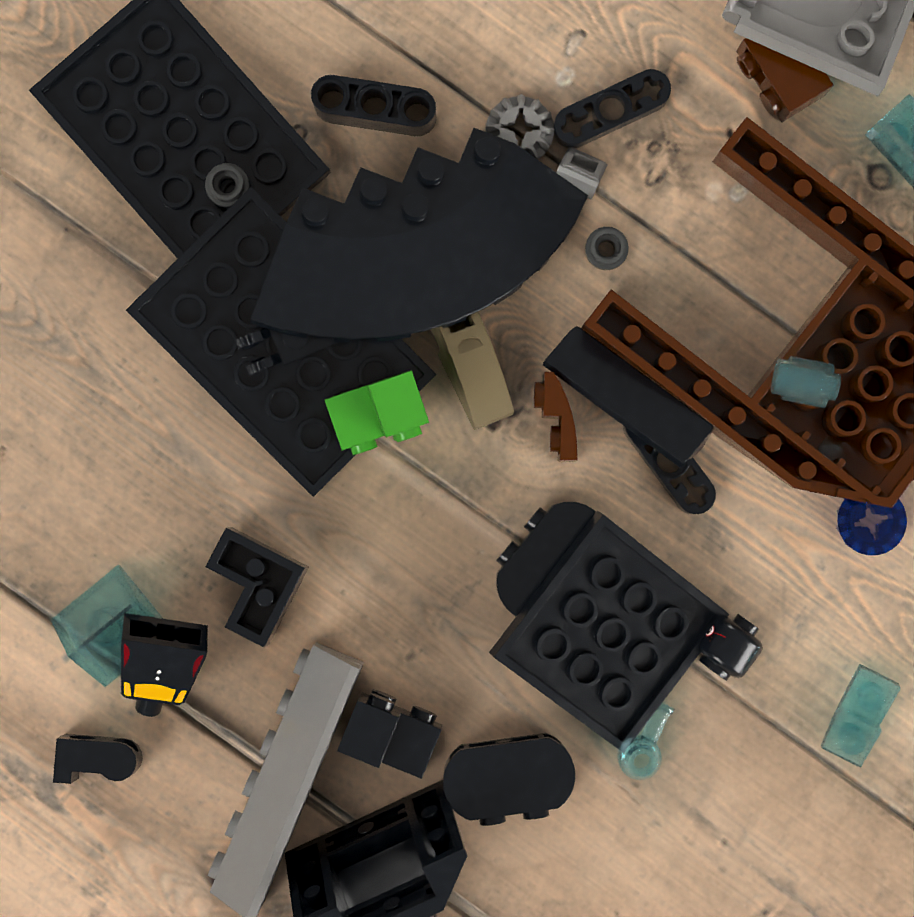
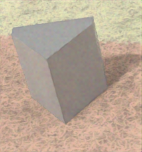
(582, 170)

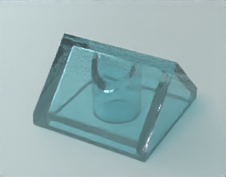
(94, 622)

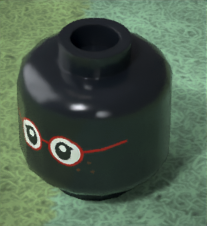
(730, 647)

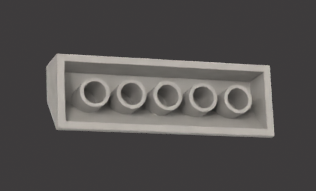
(285, 778)

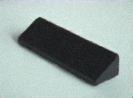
(629, 396)

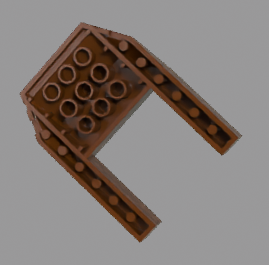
(863, 326)

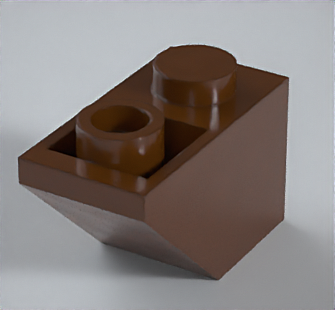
(784, 82)

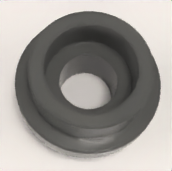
(217, 176)
(610, 235)

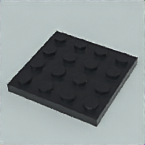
(608, 632)

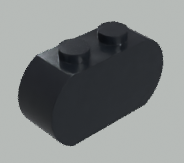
(530, 562)
(508, 778)

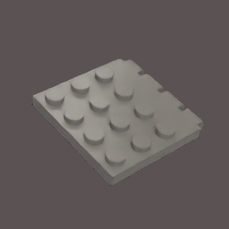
(839, 37)

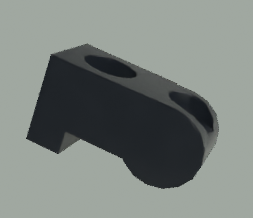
(107, 756)

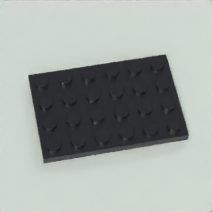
(162, 109)
(208, 304)

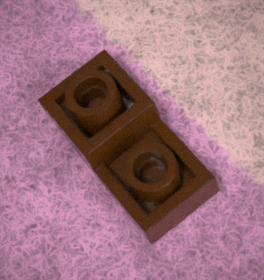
(555, 405)

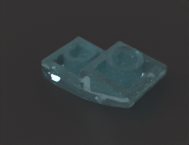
(859, 715)

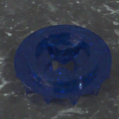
(860, 539)

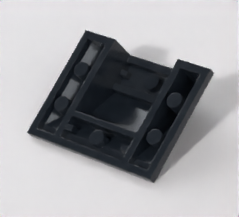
(381, 864)

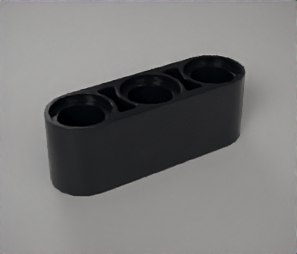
(358, 91)

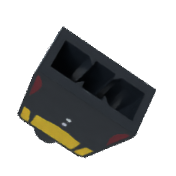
(160, 660)

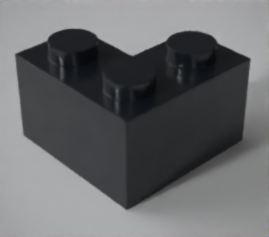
(268, 581)
(390, 734)

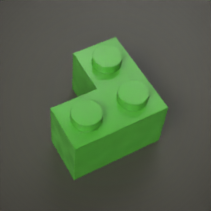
(376, 411)

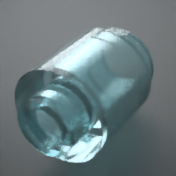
(805, 381)

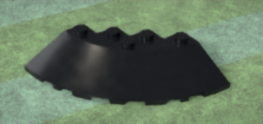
(417, 248)

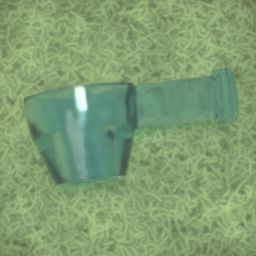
(646, 745)

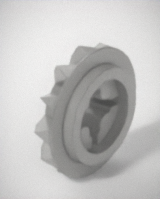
(535, 116)

